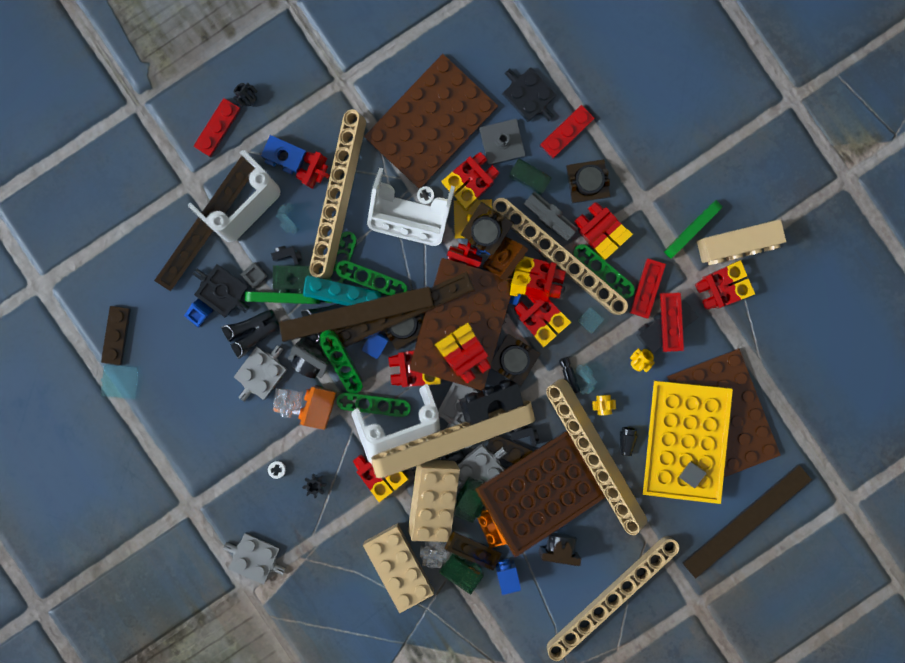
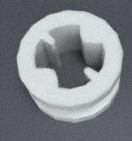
(428, 190)
(280, 474)

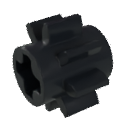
(245, 94)
(319, 486)

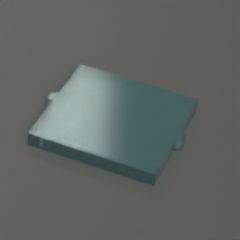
(119, 381)

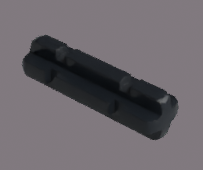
(569, 374)

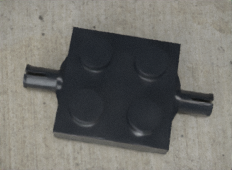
(529, 94)
(221, 290)

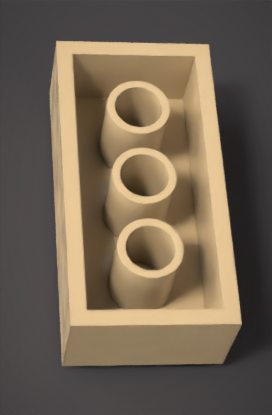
(745, 240)
(433, 501)
(398, 568)

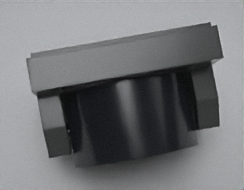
(310, 359)

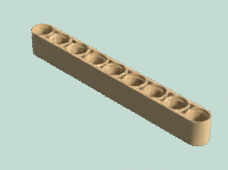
(334, 186)
(569, 259)
(450, 440)
(622, 500)
(609, 607)

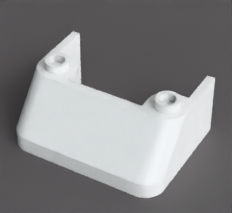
(265, 195)
(407, 218)
(373, 436)

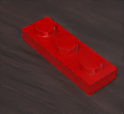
(217, 127)
(567, 131)
(647, 288)
(671, 322)

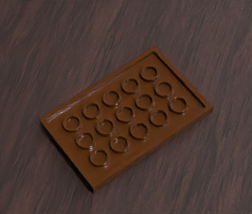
(431, 121)
(481, 309)
(749, 432)
(540, 493)

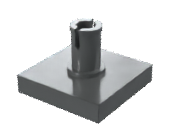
(502, 142)

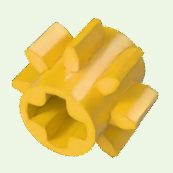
(642, 360)
(604, 404)

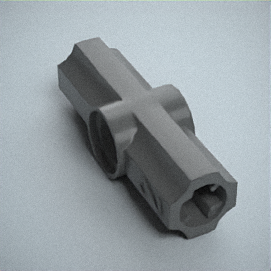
(550, 216)

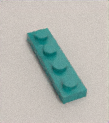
(337, 292)

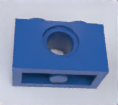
(275, 147)
(508, 576)

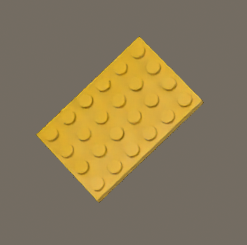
(684, 427)

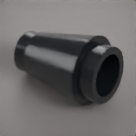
(628, 439)

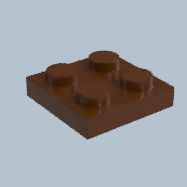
(505, 258)

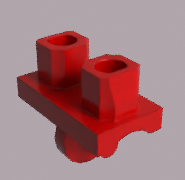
(316, 169)
(463, 255)

